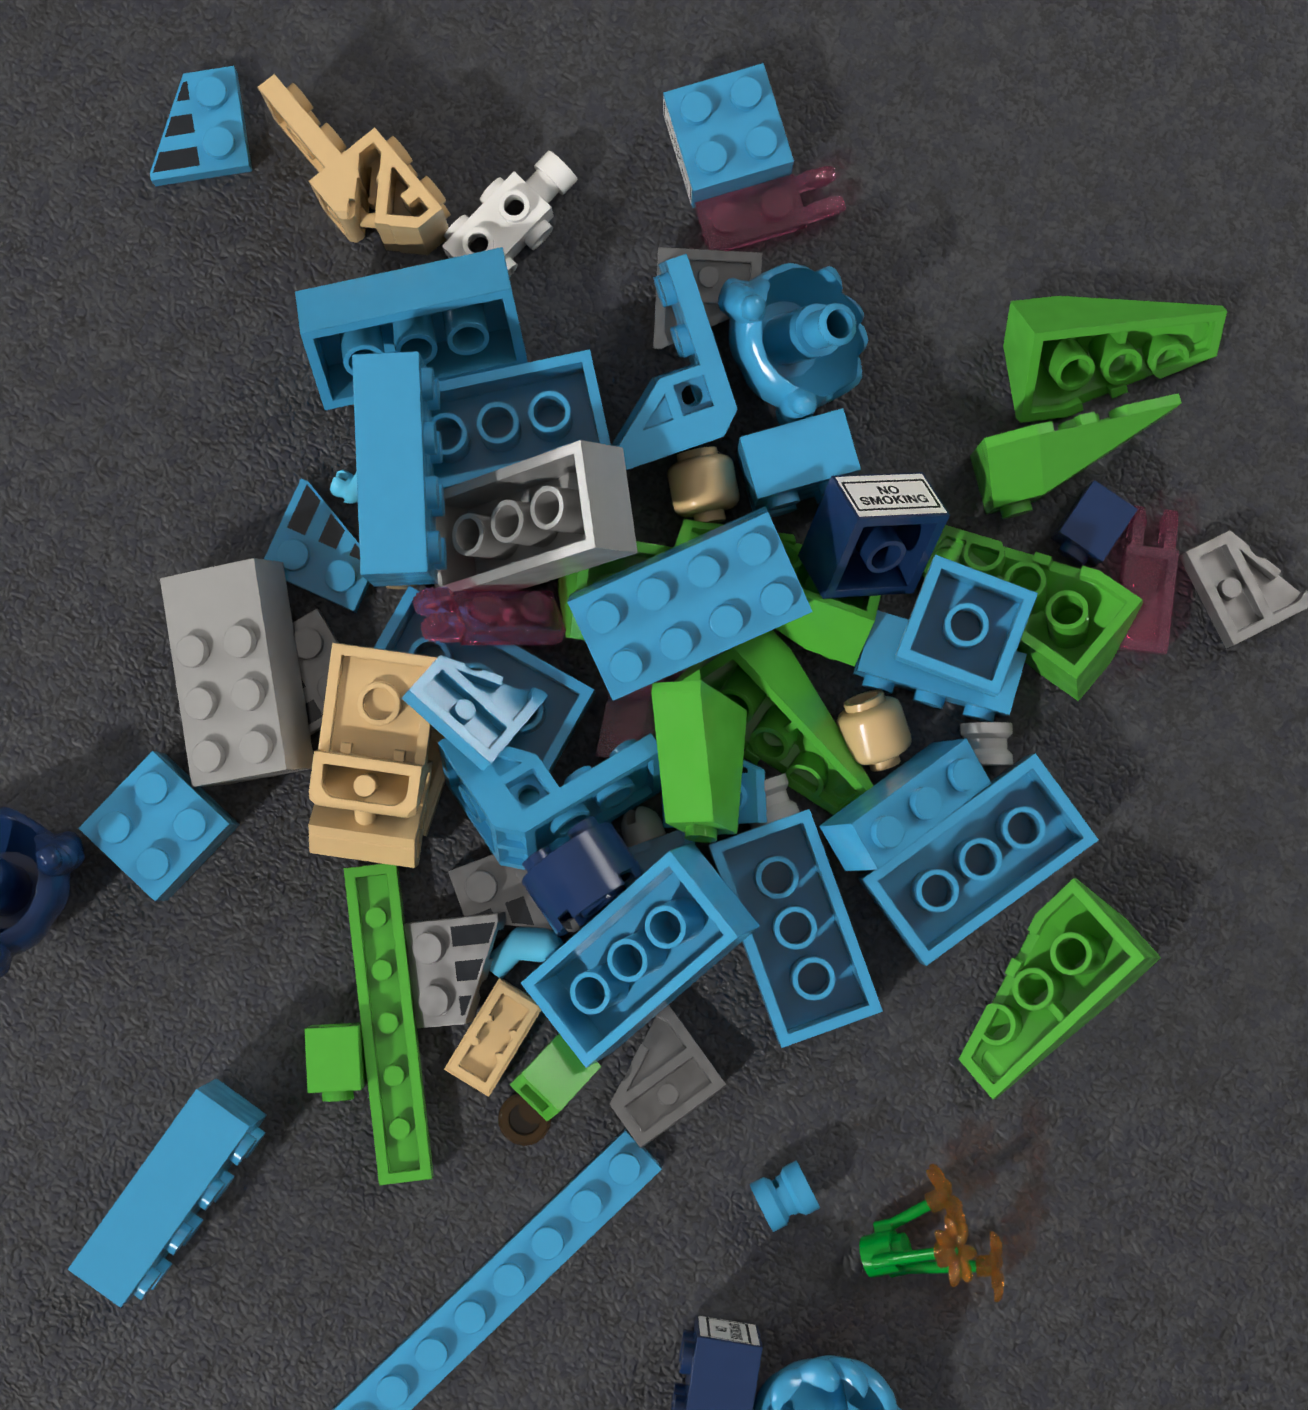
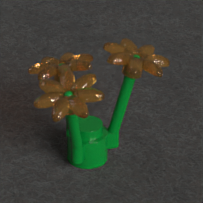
(892, 1253)

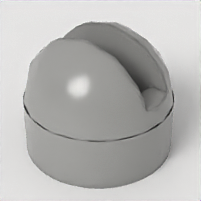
(641, 826)

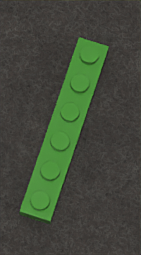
(388, 1024)

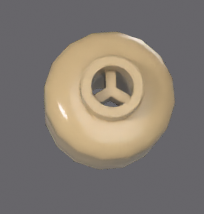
(703, 484)
(874, 729)

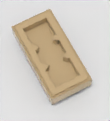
(493, 1037)

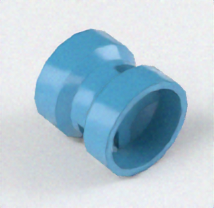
(784, 1196)

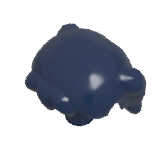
(32, 881)

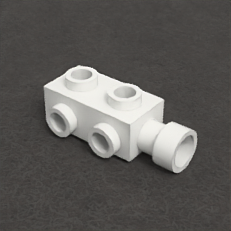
(510, 231)

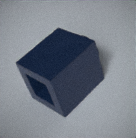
(1093, 525)

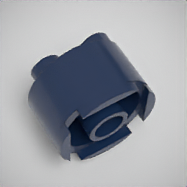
(580, 874)

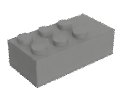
(538, 519)
(237, 672)

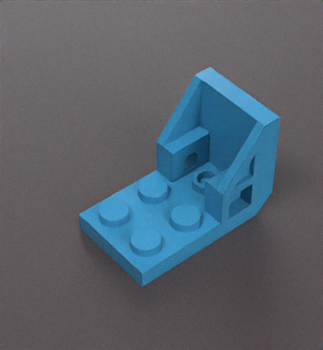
(660, 419)
(524, 809)

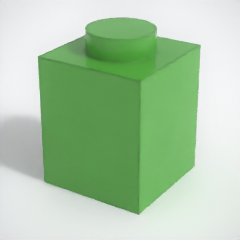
(335, 1060)
(553, 1078)

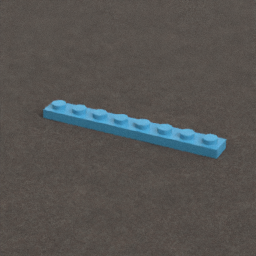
(506, 1279)

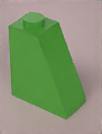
(699, 757)

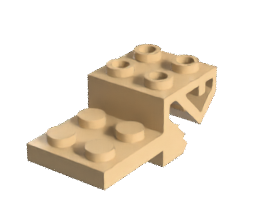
(367, 174)
(371, 759)

